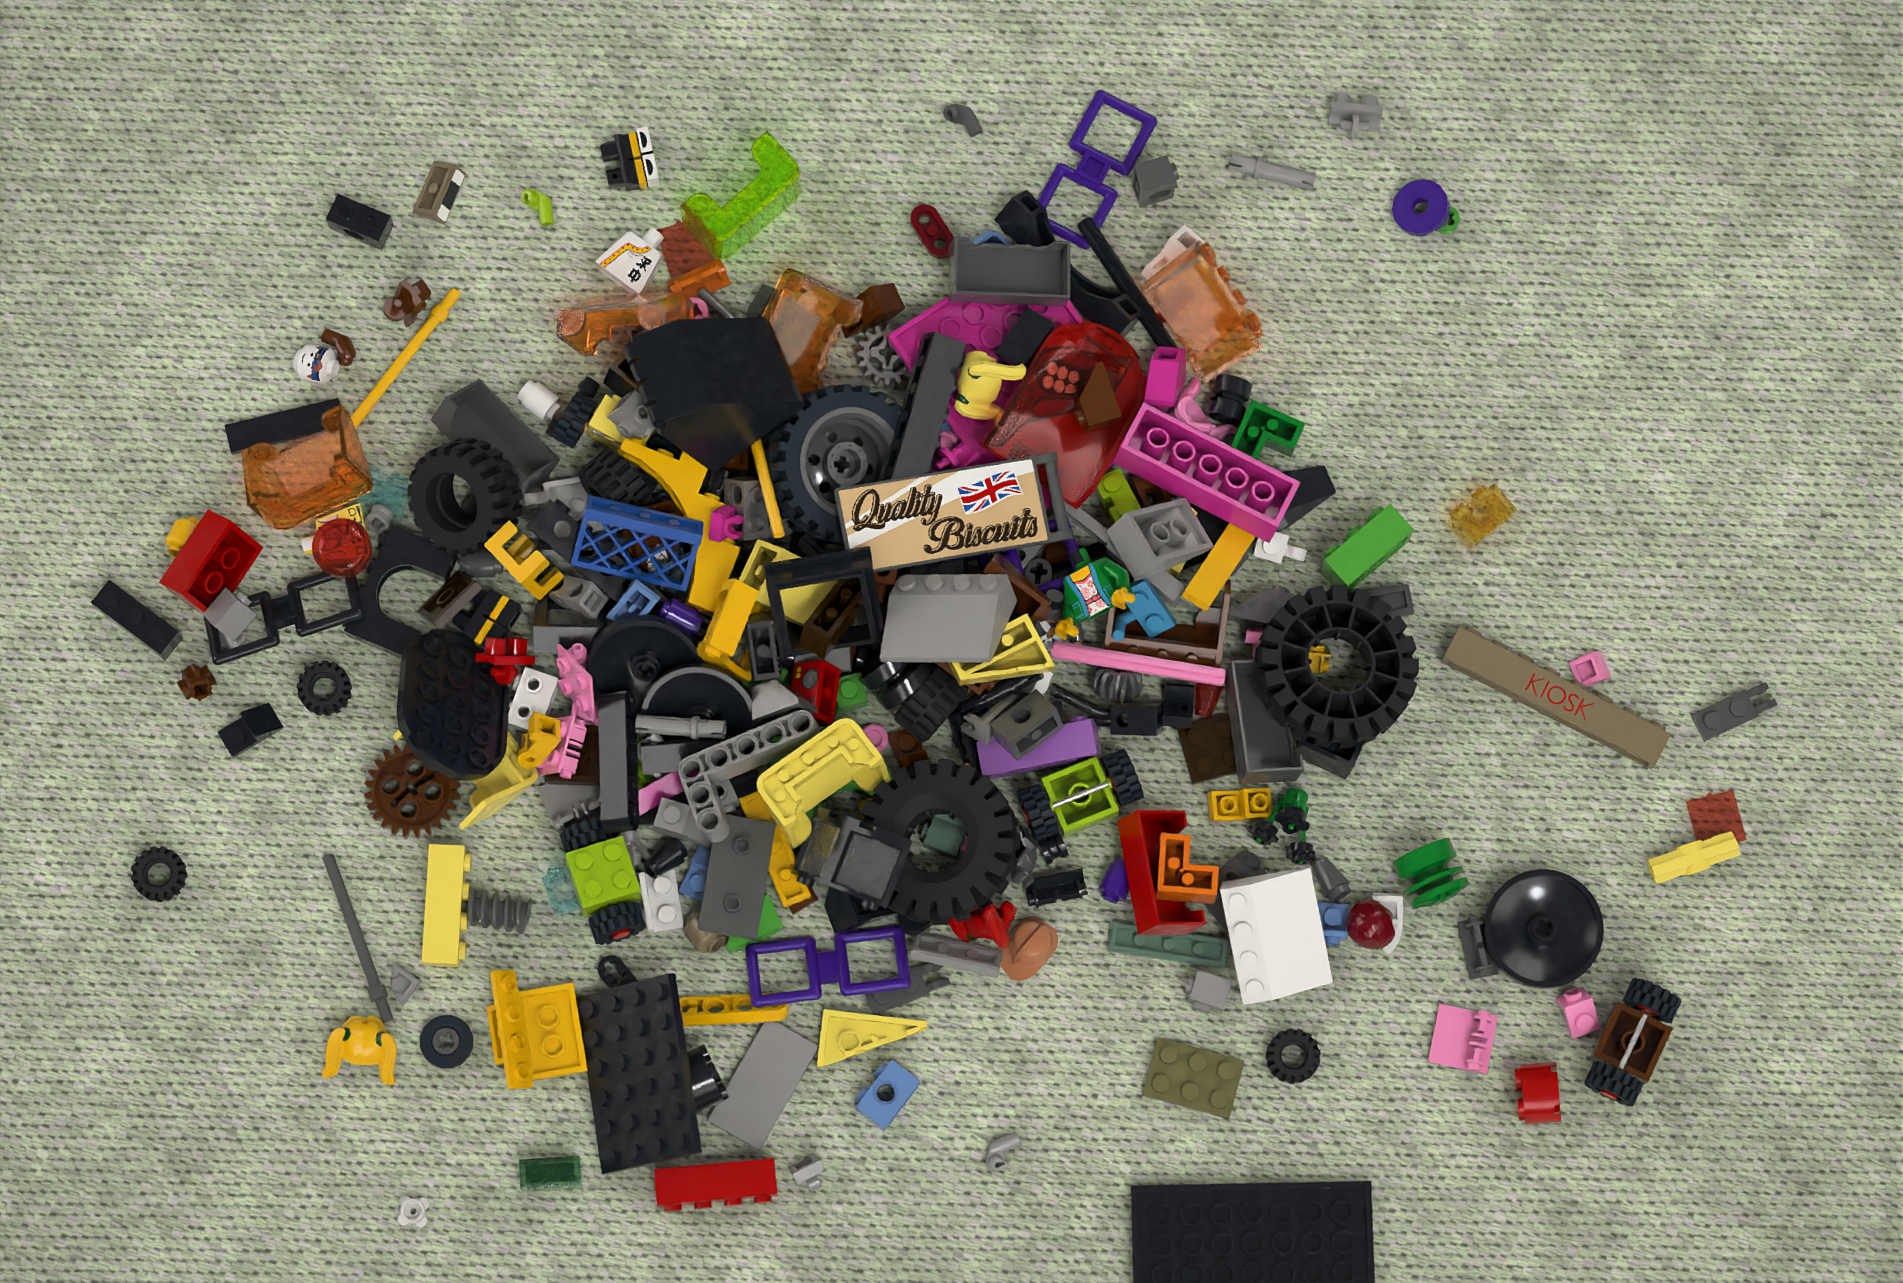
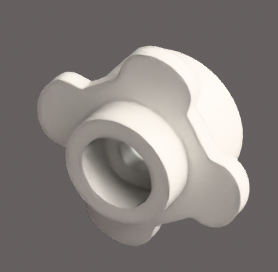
(407, 1205)

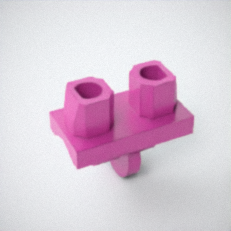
(957, 458)

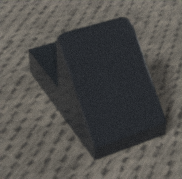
(250, 729)

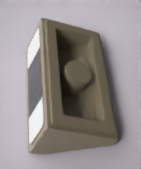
(439, 192)

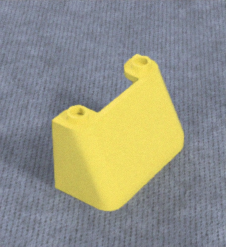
(816, 772)

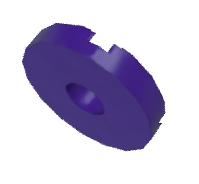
(1413, 194)

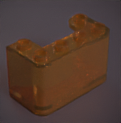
(808, 323)

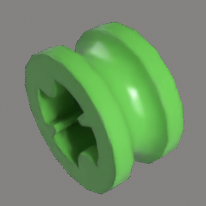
(1455, 221)

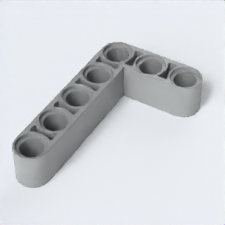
(736, 764)

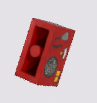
(819, 684)

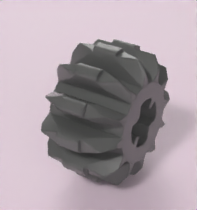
(1117, 684)

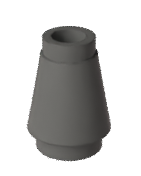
(1331, 880)

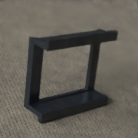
(822, 569)

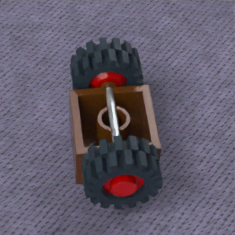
(1632, 1042)

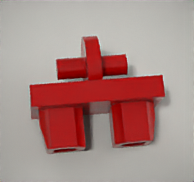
(504, 662)

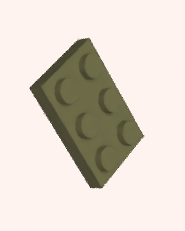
(1193, 1078)

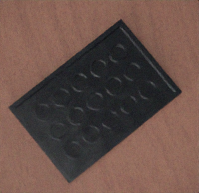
(639, 1074)

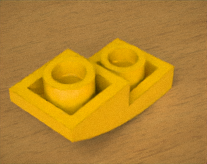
(1239, 805)

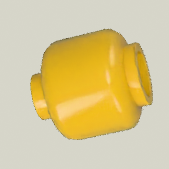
(179, 534)

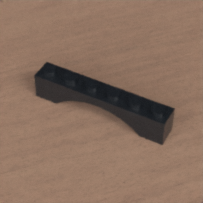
(1028, 223)

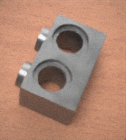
(748, 499)

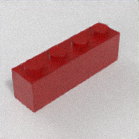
(716, 1183)

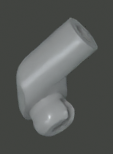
(998, 1150)

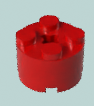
(1539, 1093)

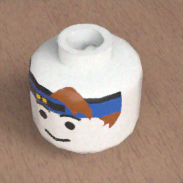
(316, 364)

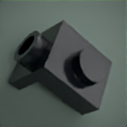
(1178, 705)

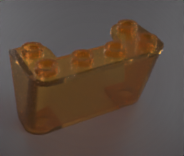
(1204, 311)

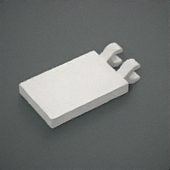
(571, 494)

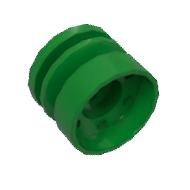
(1431, 873)

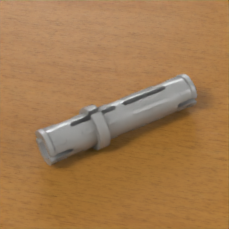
(1271, 171)
(691, 727)

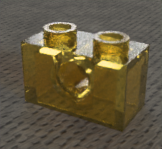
(1489, 500)

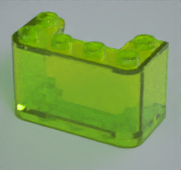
(731, 227)

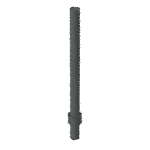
(377, 991)

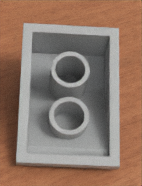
(1158, 538)

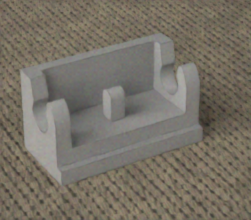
(979, 724)

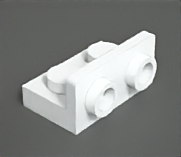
(661, 902)

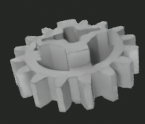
(876, 355)

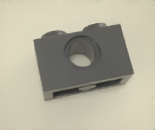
(1154, 180)
(1026, 725)

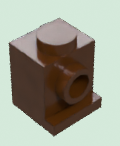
(1143, 487)

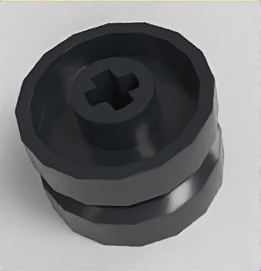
(895, 678)

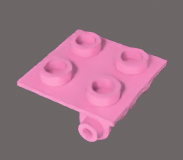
(575, 679)
(557, 761)
(1463, 1038)

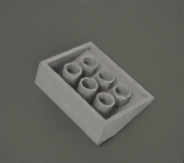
(946, 617)

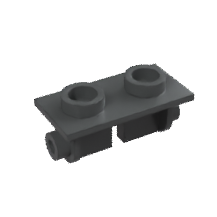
(1475, 950)

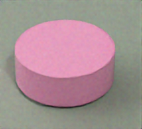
(877, 736)

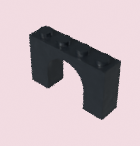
(398, 553)

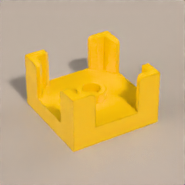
(514, 561)

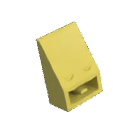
(798, 601)

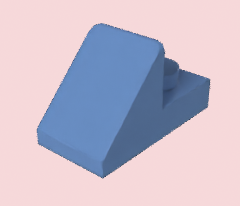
(695, 878)

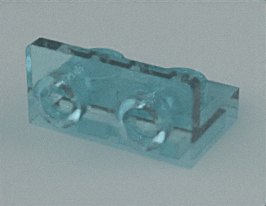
(386, 492)

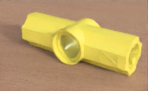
(1693, 857)

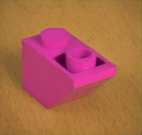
(1165, 376)

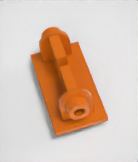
(711, 275)

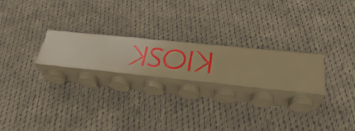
(1556, 697)

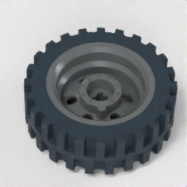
(796, 483)

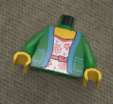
(1092, 591)

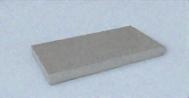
(763, 1083)

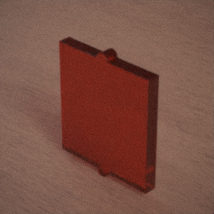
(682, 250)
(1715, 816)

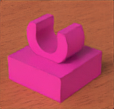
(723, 522)

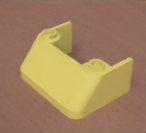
(498, 787)

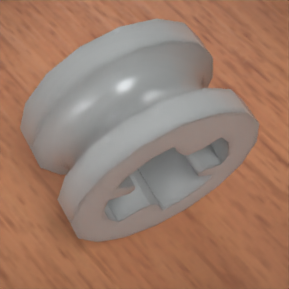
(379, 519)

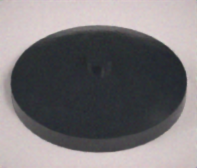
(636, 653)
(701, 692)
(1543, 929)

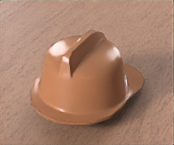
(1029, 948)

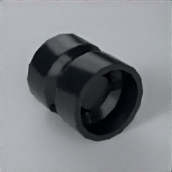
(1229, 399)

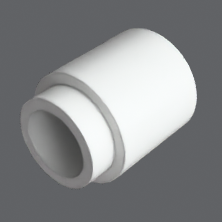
(539, 400)

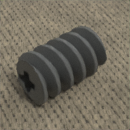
(498, 911)

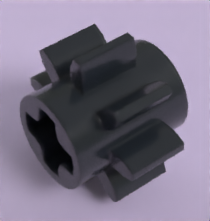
(715, 482)

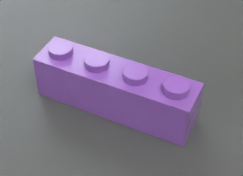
(1069, 745)

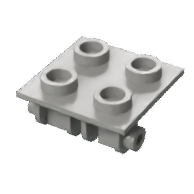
(570, 804)

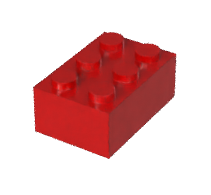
(209, 561)

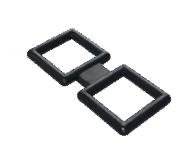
(286, 612)

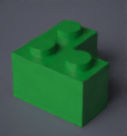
(1267, 428)

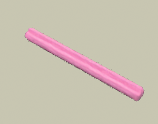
(1138, 663)

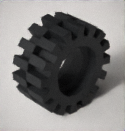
(317, 672)
(143, 865)
(1300, 1039)

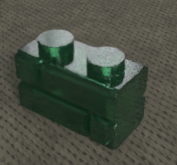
(550, 1174)

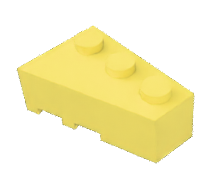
(1017, 655)

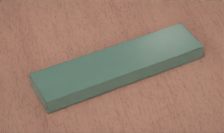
(1187, 948)

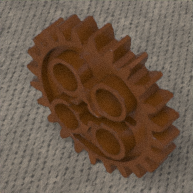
(428, 811)

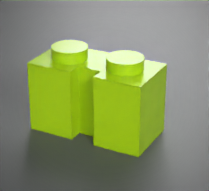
(1116, 495)

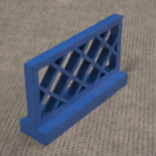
(638, 520)

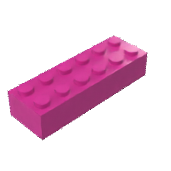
(1206, 472)

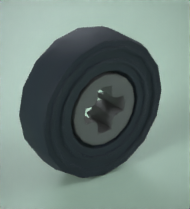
(443, 1026)

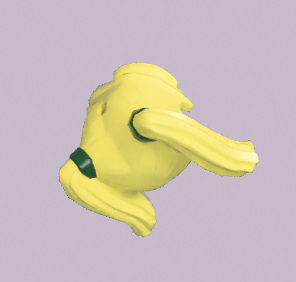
(980, 383)

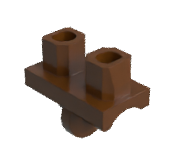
(407, 302)

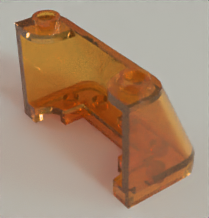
(591, 320)
(309, 475)

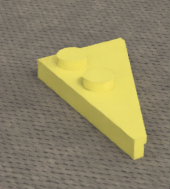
(855, 1033)

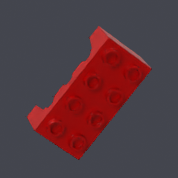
(1139, 843)

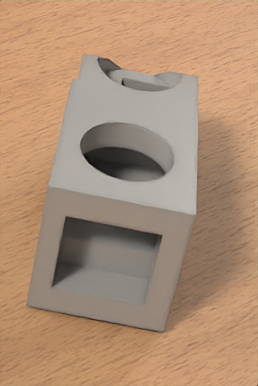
(579, 596)

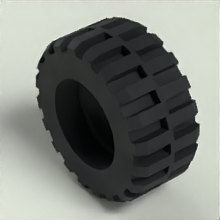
(436, 504)

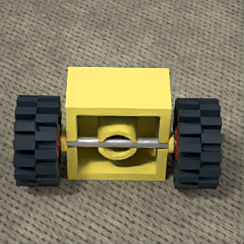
(576, 421)

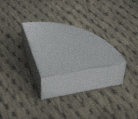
(403, 984)

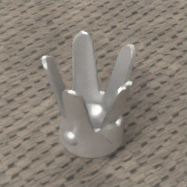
(632, 839)

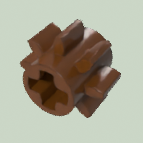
(196, 682)

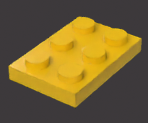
(553, 1031)

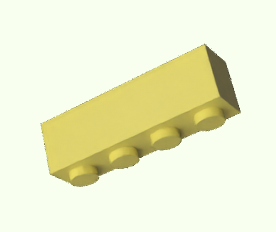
(445, 905)

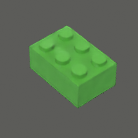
(1366, 548)

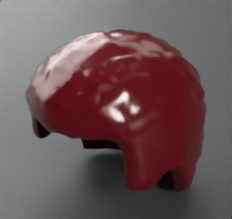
(1370, 924)

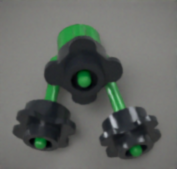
(1292, 820)

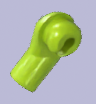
(541, 204)

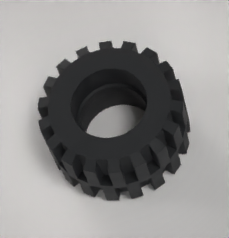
(614, 479)
(930, 704)

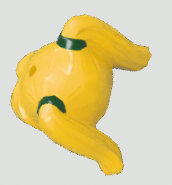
(362, 1043)

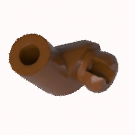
(343, 346)

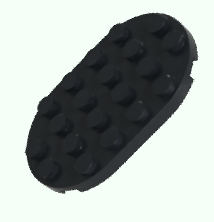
(452, 706)

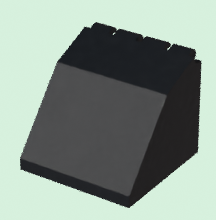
(713, 384)

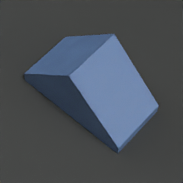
(634, 601)

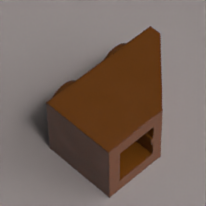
(879, 306)

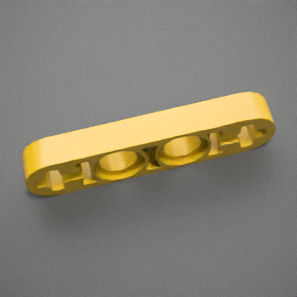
(730, 1012)

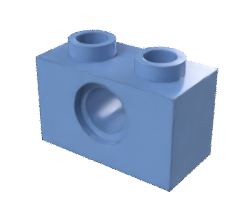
(882, 1112)

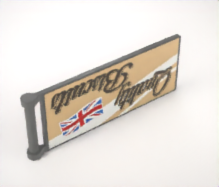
(953, 513)

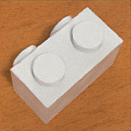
(533, 694)

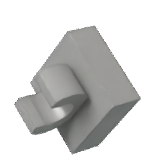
(807, 1171)

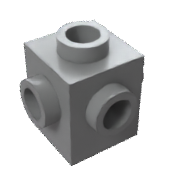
(631, 416)

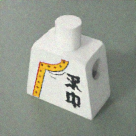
(632, 261)

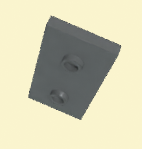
(737, 879)

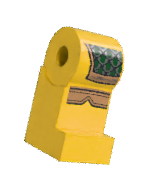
(539, 741)

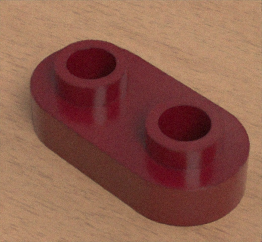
(933, 232)

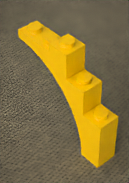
(682, 483)

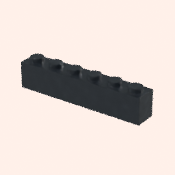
(924, 407)

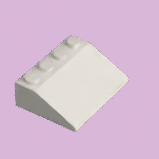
(1276, 934)

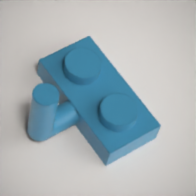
(1147, 609)

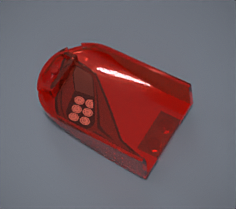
(1041, 405)

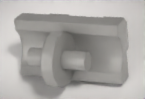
(1353, 115)

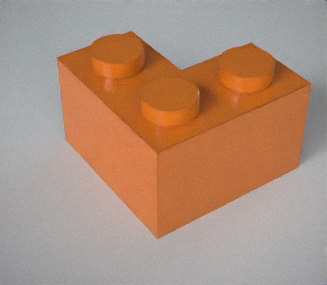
(1177, 878)

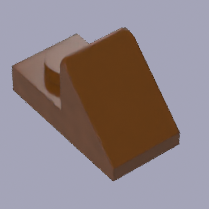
(906, 749)

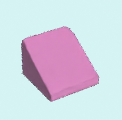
(1590, 669)

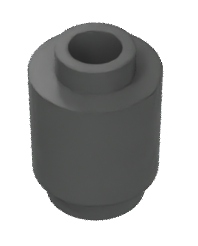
(480, 565)

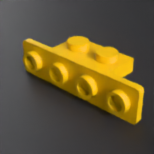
(508, 1030)

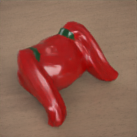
(988, 924)

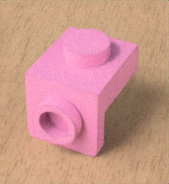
(1578, 1012)

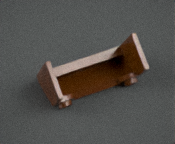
(1181, 643)

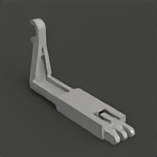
(1164, 583)

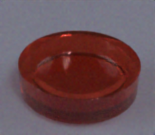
(342, 548)

